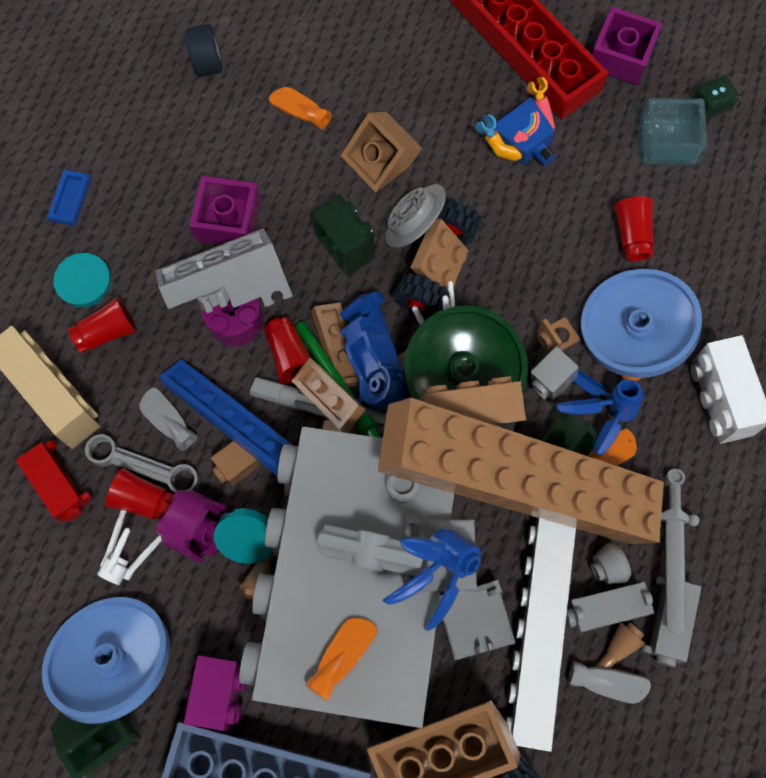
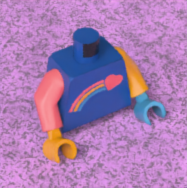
(524, 131)

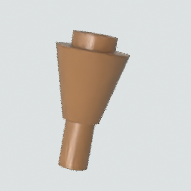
(250, 581)
(624, 642)

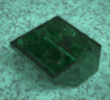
(89, 746)

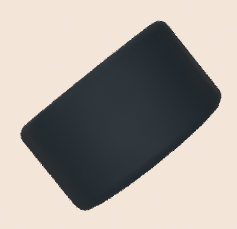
(203, 50)

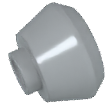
(611, 565)

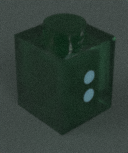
(718, 96)

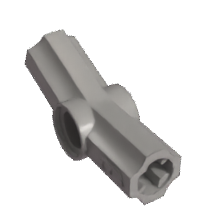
(367, 550)

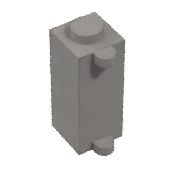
(609, 608)
(668, 646)

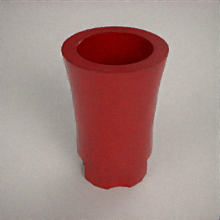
(636, 227)
(102, 326)
(286, 348)
(138, 496)

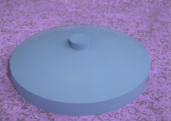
(641, 323)
(106, 660)

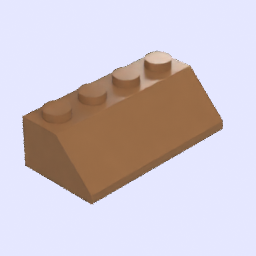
(458, 746)

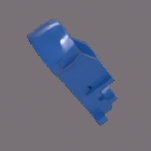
(373, 352)

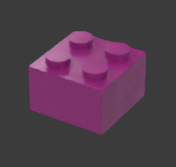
(626, 44)
(224, 210)
(215, 694)

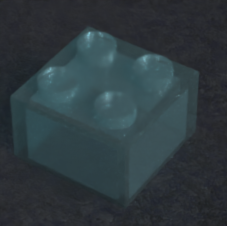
(673, 131)

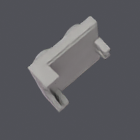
(424, 530)
(478, 622)

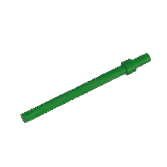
(365, 424)

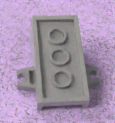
(233, 270)

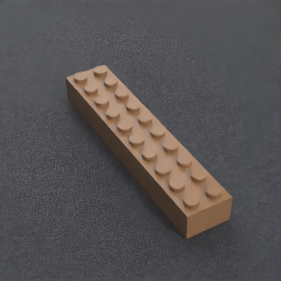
(518, 473)

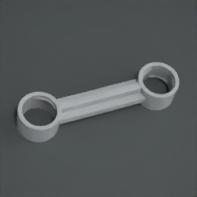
(139, 464)

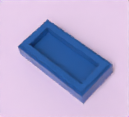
(69, 198)

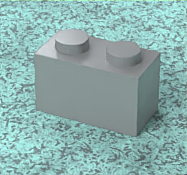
(553, 375)

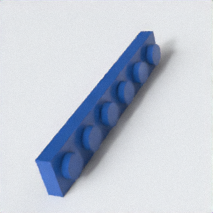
(225, 414)

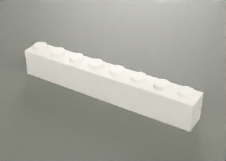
(541, 635)

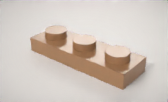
(328, 325)
(328, 395)

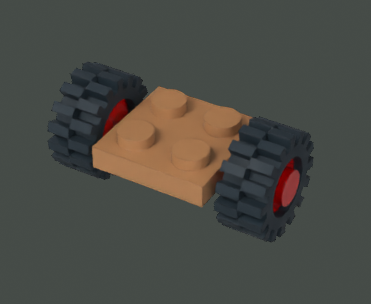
(438, 259)

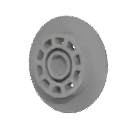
(414, 215)

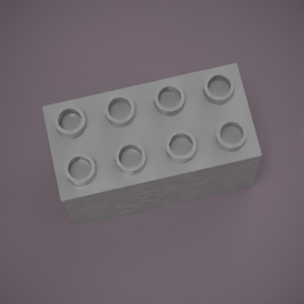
(310, 597)

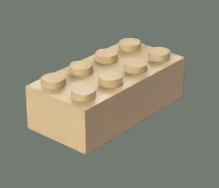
(46, 388)

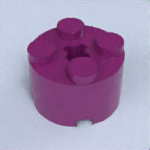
(237, 329)
(191, 524)

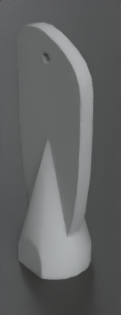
(166, 418)
(610, 682)

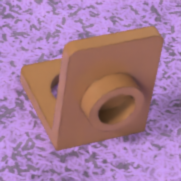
(549, 339)

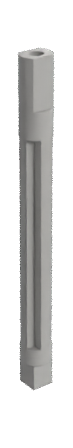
(296, 399)

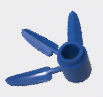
(623, 406)
(444, 549)

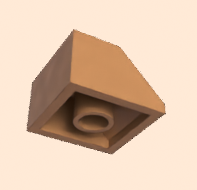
(380, 150)

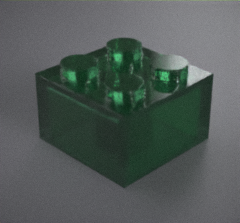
(344, 234)

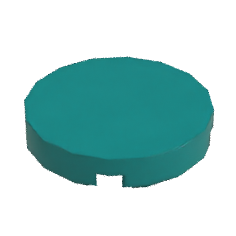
(82, 280)
(242, 536)

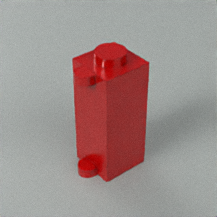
(52, 482)

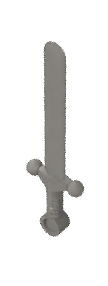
(675, 552)

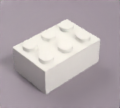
(730, 389)

